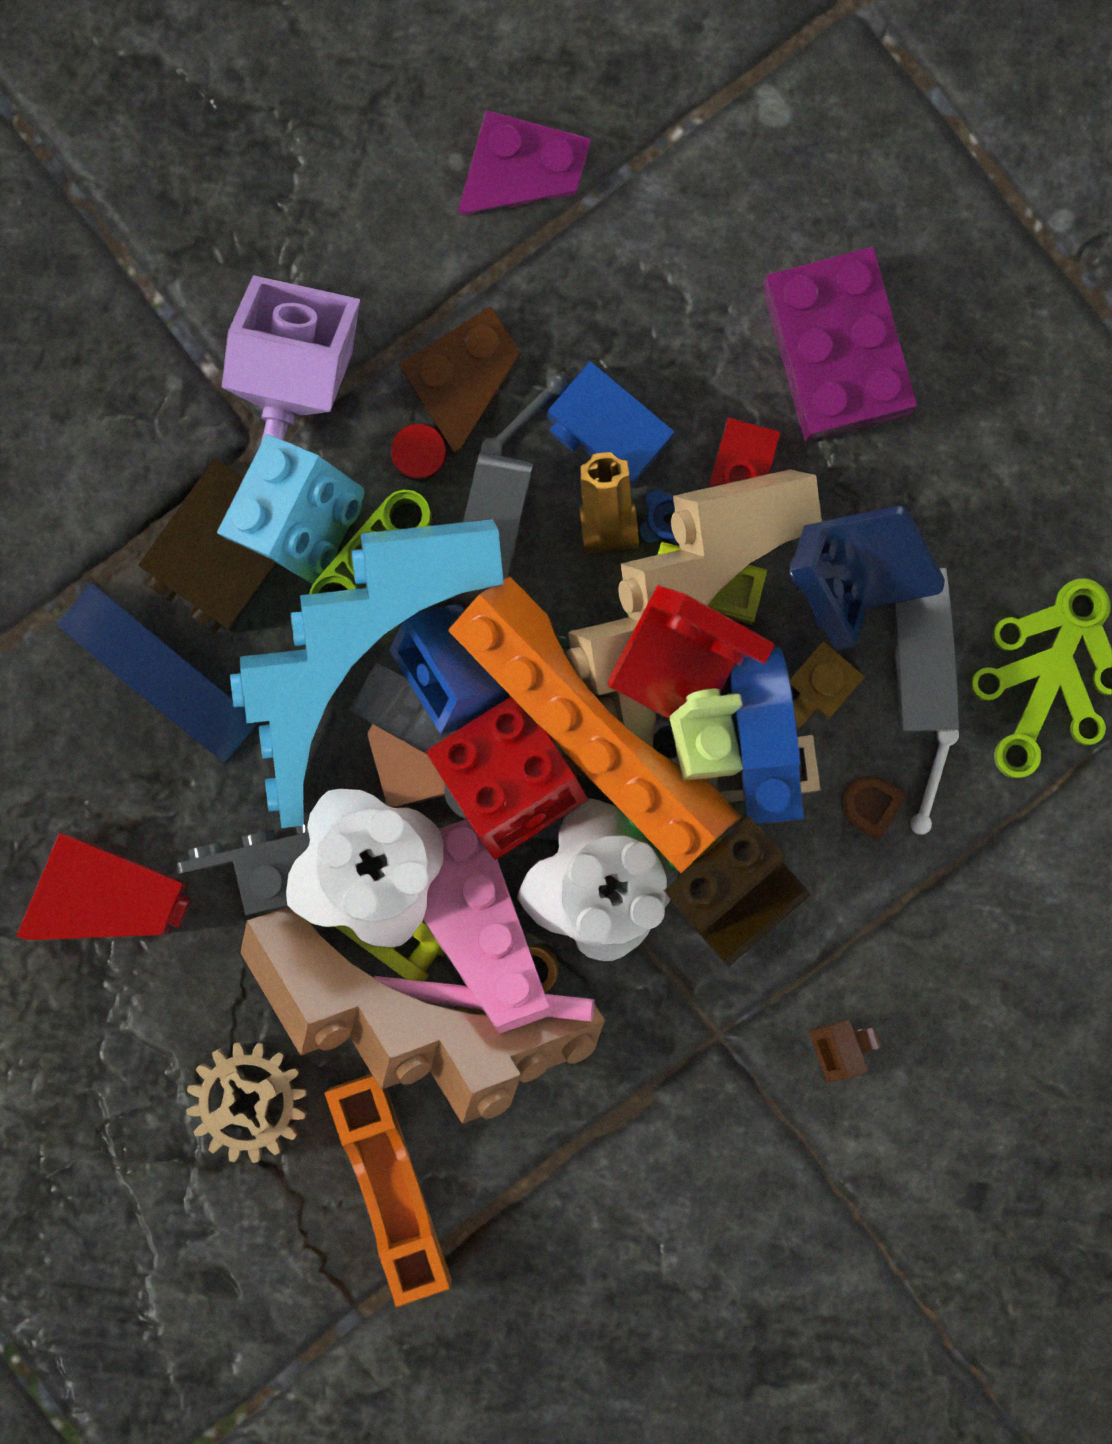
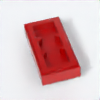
(743, 452)

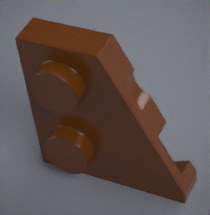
(461, 374)

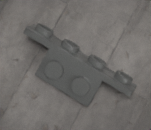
(259, 866)

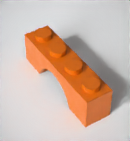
(390, 1189)

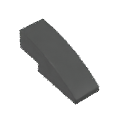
(925, 663)

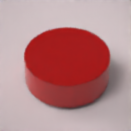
(418, 452)

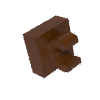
(842, 1049)

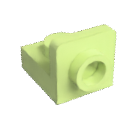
(707, 735)

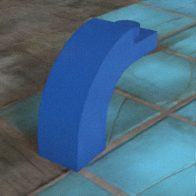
(767, 739)

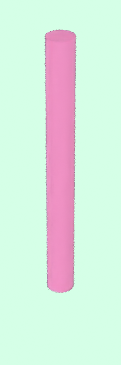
(461, 996)

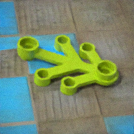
(1055, 670)

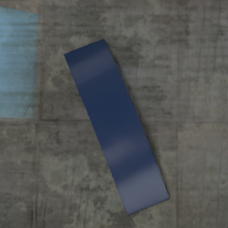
(157, 672)

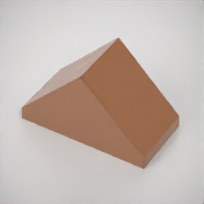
(403, 770)

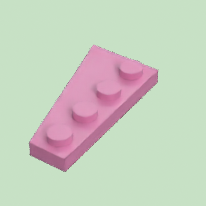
(481, 931)

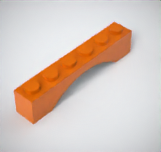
(521, 652)

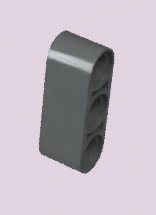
(498, 494)

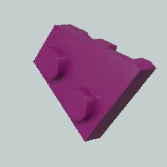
(521, 164)

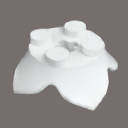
(325, 880)
(565, 892)

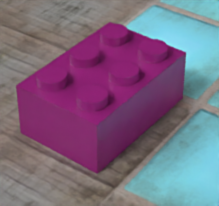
(839, 344)

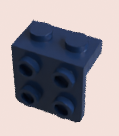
(862, 565)

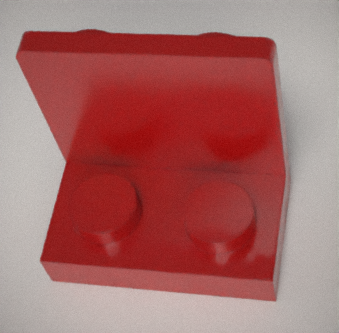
(680, 651)
(506, 776)

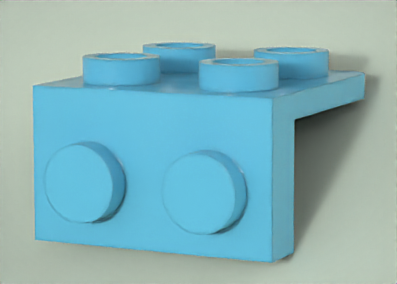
(292, 508)

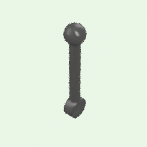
(555, 386)

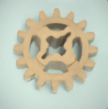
(259, 1125)

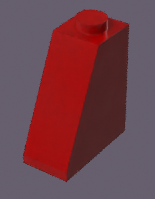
(101, 895)

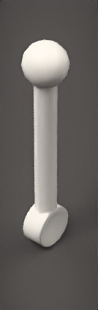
(921, 822)

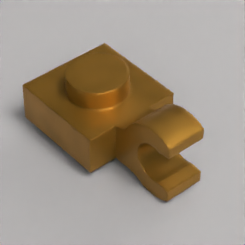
(822, 684)

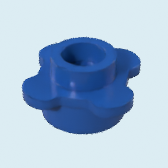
(655, 527)

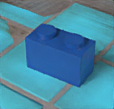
(606, 418)
(442, 671)

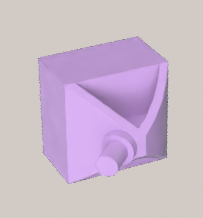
(289, 350)

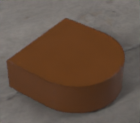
(871, 805)

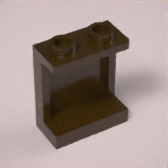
(201, 563)
(737, 891)

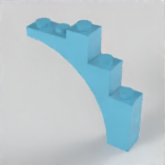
(402, 576)

